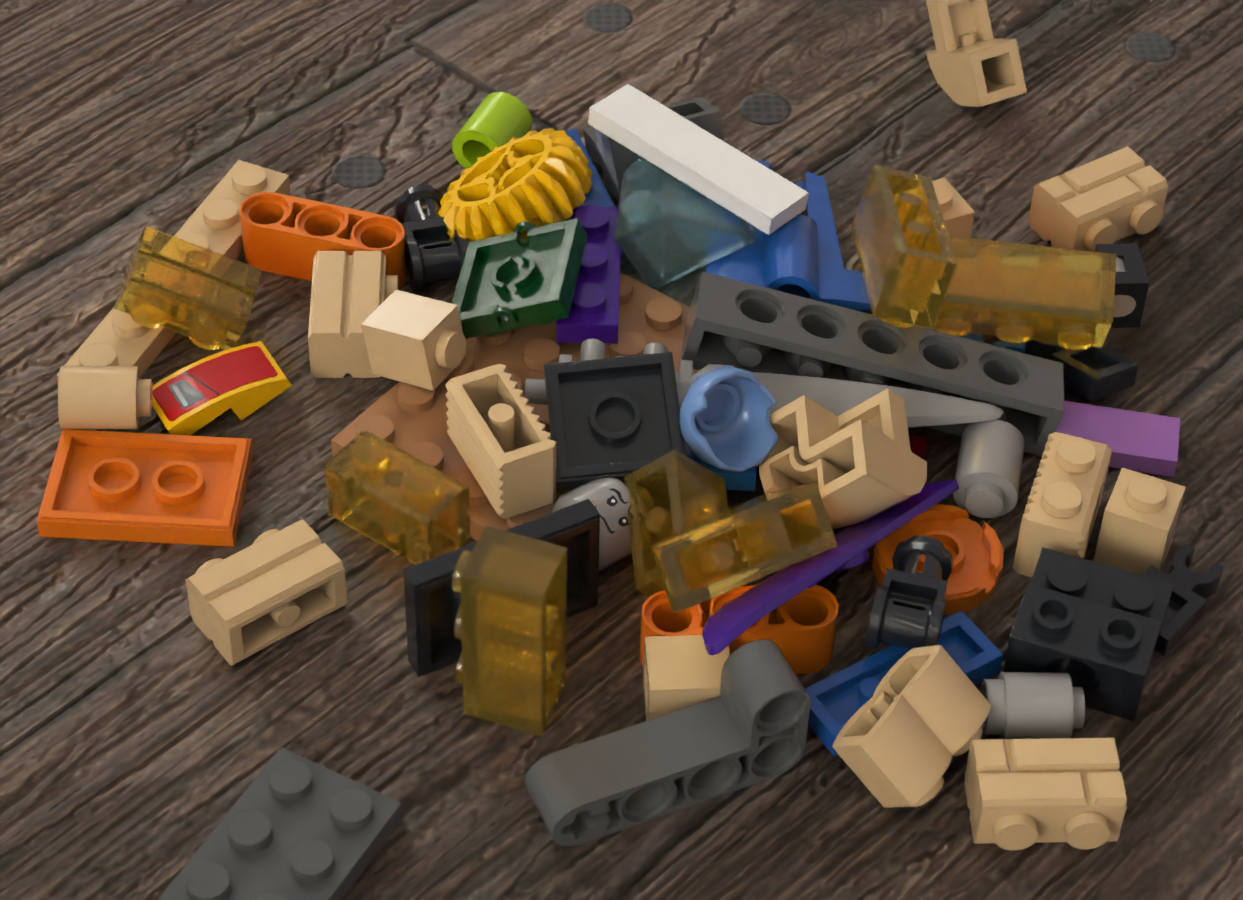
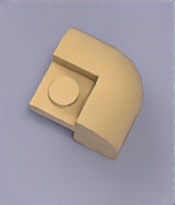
(854, 458)

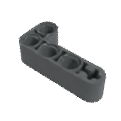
(680, 757)

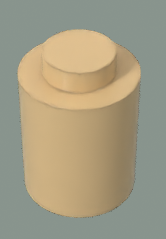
(103, 397)

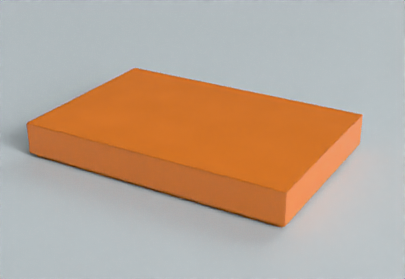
(146, 488)

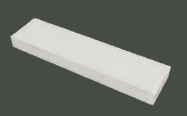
(698, 159)

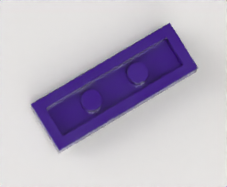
(597, 290)

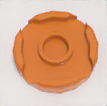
(974, 550)

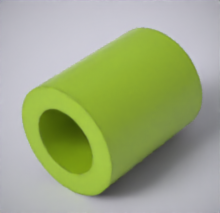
(491, 125)

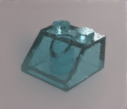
(671, 226)

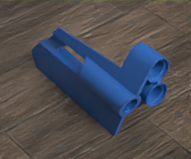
(799, 256)

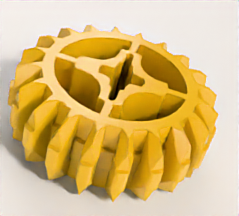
(521, 181)

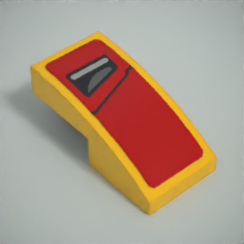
(202, 391)

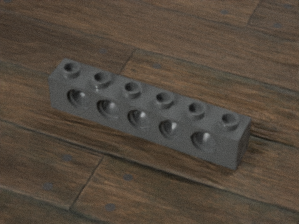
(807, 337)

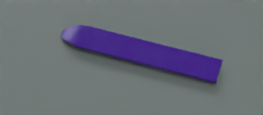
(783, 585)

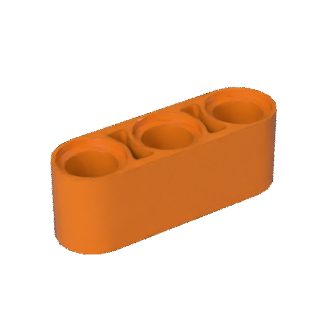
(287, 231)
(800, 627)

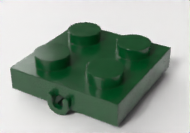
(519, 280)

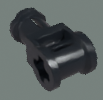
(429, 249)
(909, 603)

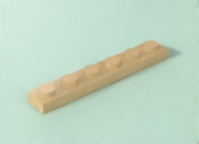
(212, 226)

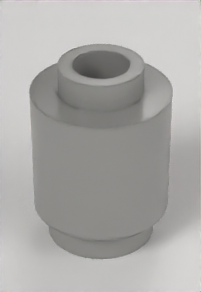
(1033, 705)

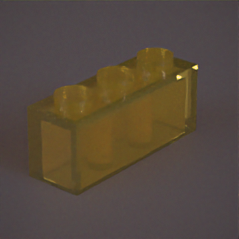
(903, 248)
(1029, 293)
(511, 629)

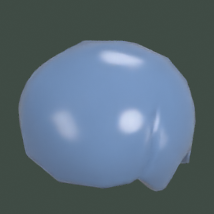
(728, 419)

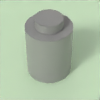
(989, 468)

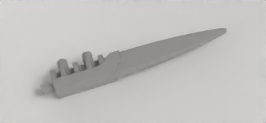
(835, 395)

